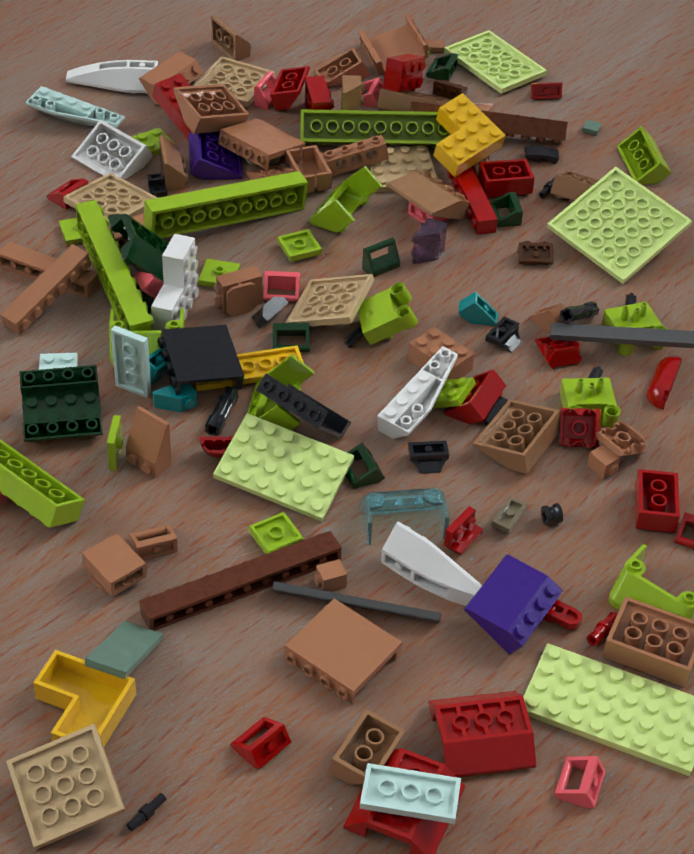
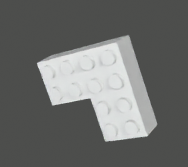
(179, 281)

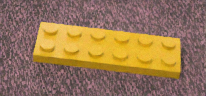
(255, 366)

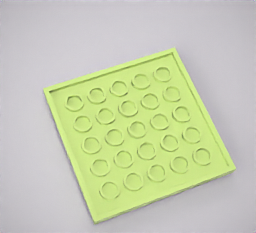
(619, 224)

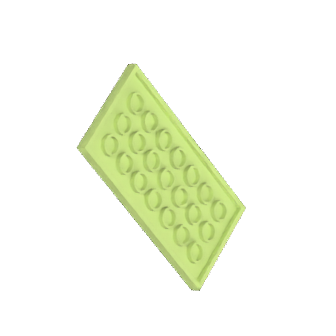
(613, 708)

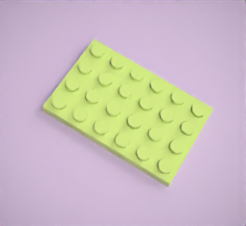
(496, 61)
(284, 467)

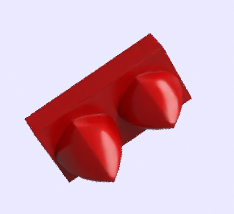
(546, 90)

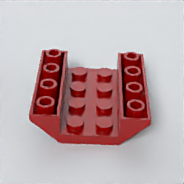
(484, 733)
(421, 834)

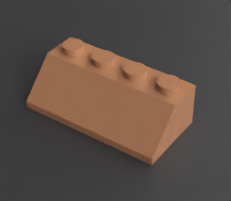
(172, 66)

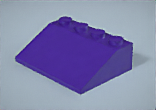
(212, 160)
(513, 602)

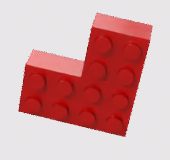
(166, 98)

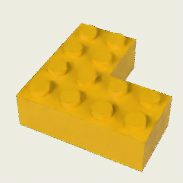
(471, 135)
(84, 694)

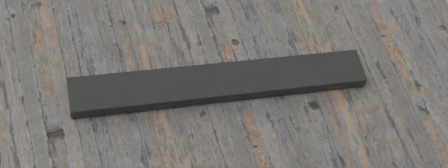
(622, 335)
(357, 602)

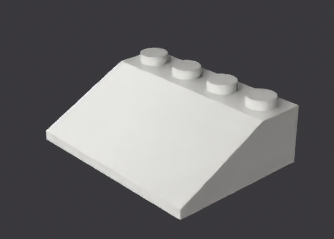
(112, 151)

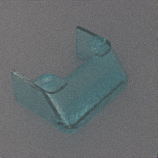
(403, 501)

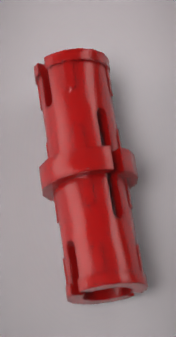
(602, 629)

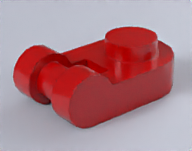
(569, 618)

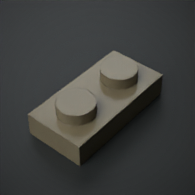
(509, 515)

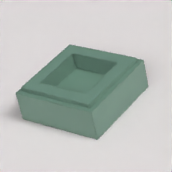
(591, 127)

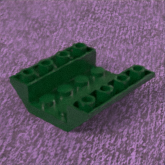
(143, 247)
(60, 403)

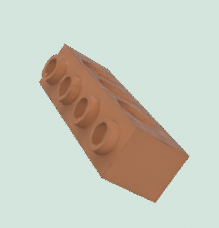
(356, 155)

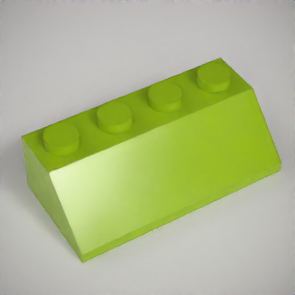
(643, 158)

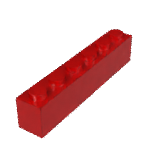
(479, 210)

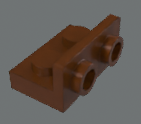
(447, 89)
(535, 253)

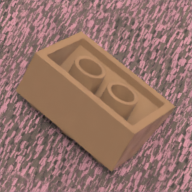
(229, 40)
(351, 92)
(172, 165)
(368, 742)

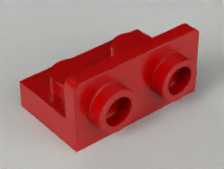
(462, 532)

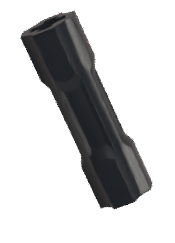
(579, 312)
(217, 420)

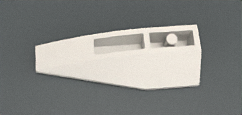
(113, 75)
(417, 397)
(427, 566)

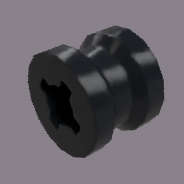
(552, 514)

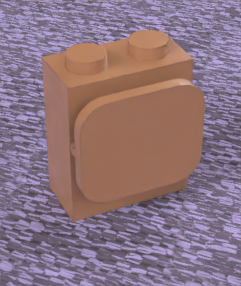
(239, 291)
(113, 565)

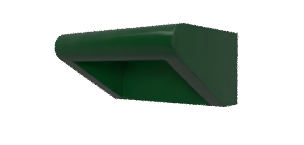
(445, 73)
(511, 202)
(383, 263)
(292, 329)
(374, 474)

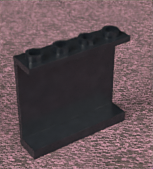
(200, 356)
(303, 406)

